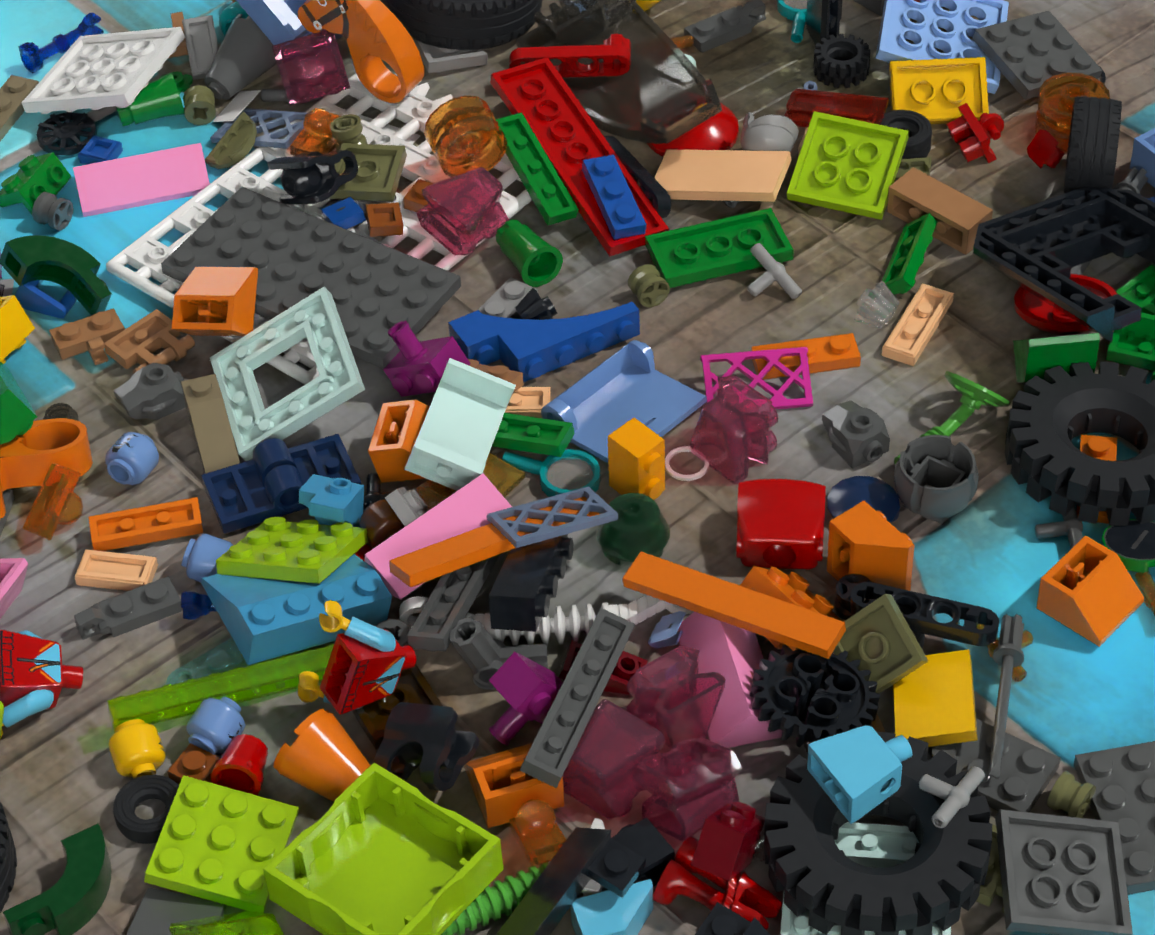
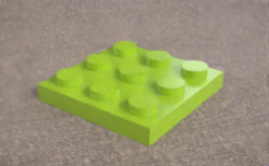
(847, 165)
(292, 550)
(220, 844)

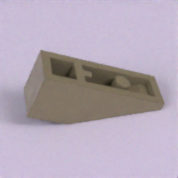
(209, 423)

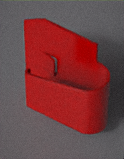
(1044, 150)

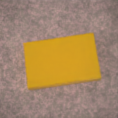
(939, 87)
(937, 701)

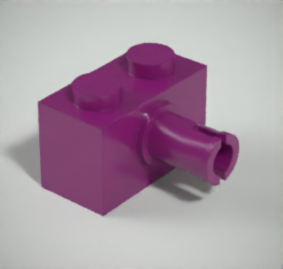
(419, 364)
(528, 690)

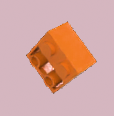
(216, 302)
(395, 437)
(869, 546)
(789, 588)
(1089, 591)
(504, 788)

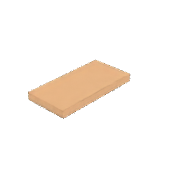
(723, 174)

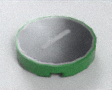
(1133, 544)

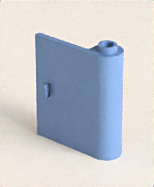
(622, 390)

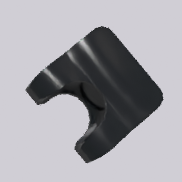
(313, 176)
(427, 739)

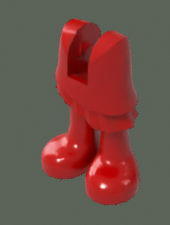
(741, 892)

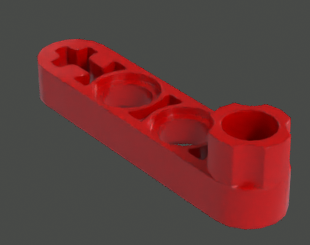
(614, 52)

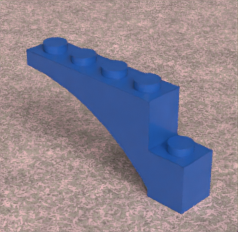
(542, 344)

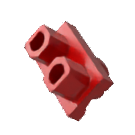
(981, 132)

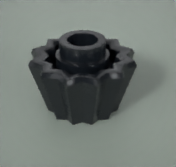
(535, 308)

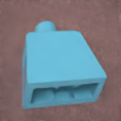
(858, 769)

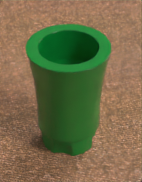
(154, 101)
(530, 254)

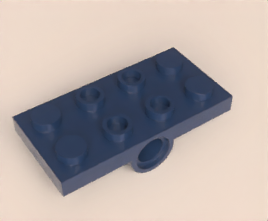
(272, 480)

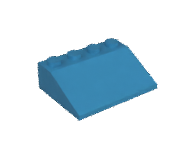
(283, 616)

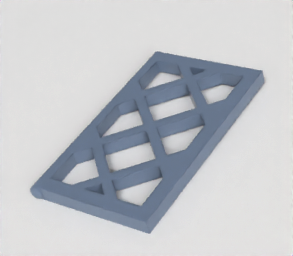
(269, 139)
(558, 502)

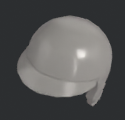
(768, 133)

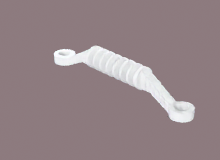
(634, 612)

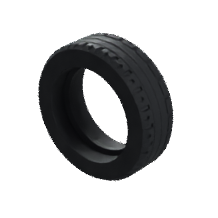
(465, 22)

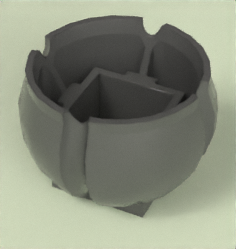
(939, 464)

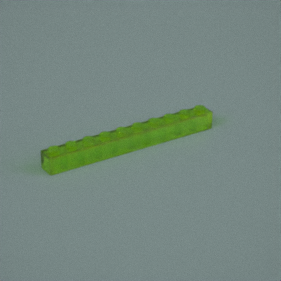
(237, 684)

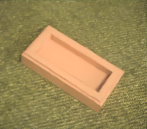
(115, 570)

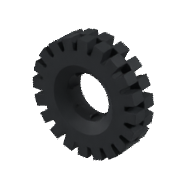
(1076, 404)
(907, 897)

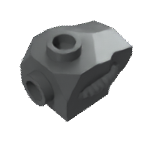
(152, 392)
(856, 433)

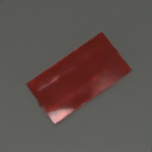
(858, 107)

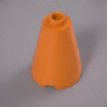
(321, 756)

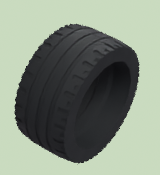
(1092, 143)

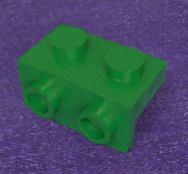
(34, 177)
(1135, 344)

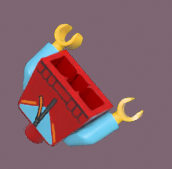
(361, 664)
(32, 675)

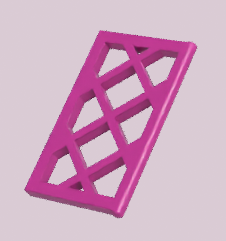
(772, 357)

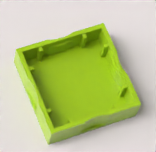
(384, 863)

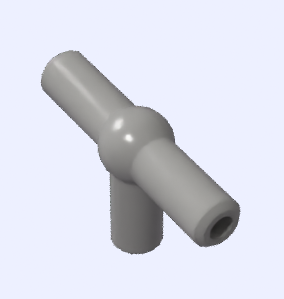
(775, 272)
(954, 796)

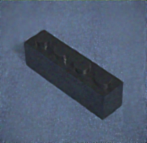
(527, 584)

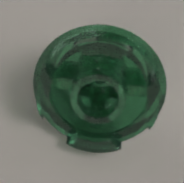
(638, 529)

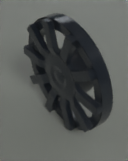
(65, 133)

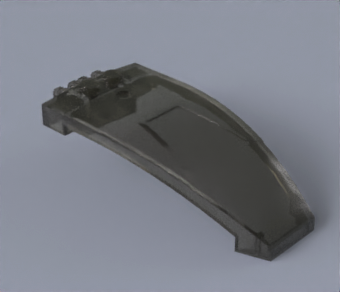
(660, 92)

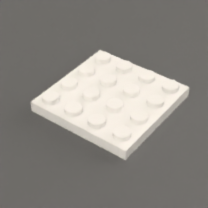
(103, 70)

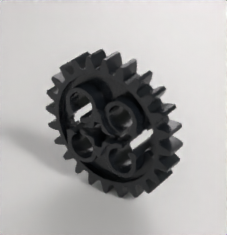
(796, 679)

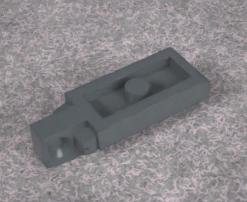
(726, 25)
(130, 610)

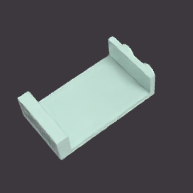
(460, 426)

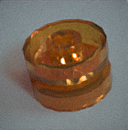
(1057, 101)
(465, 136)

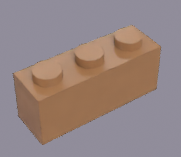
(955, 213)

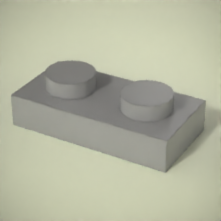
(505, 299)
(406, 504)

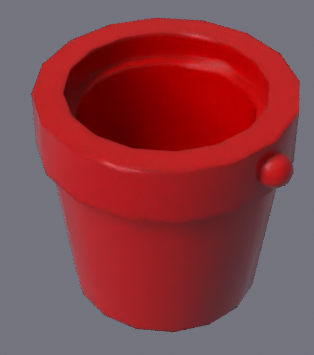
(242, 765)

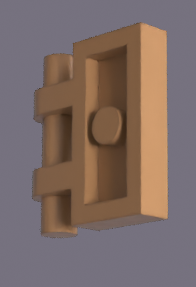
(145, 337)

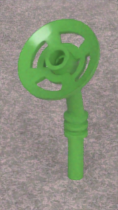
(972, 397)

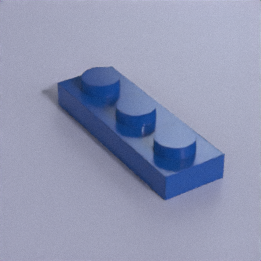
(614, 197)

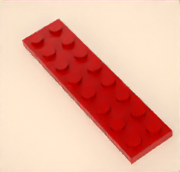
(568, 139)

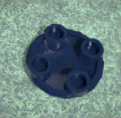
(860, 488)

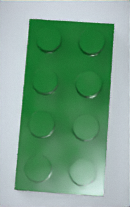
(717, 247)

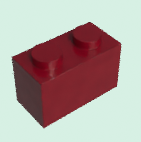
(728, 840)

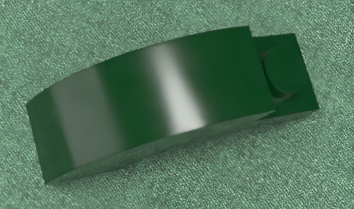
(60, 262)
(76, 894)

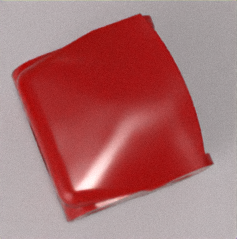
(780, 523)

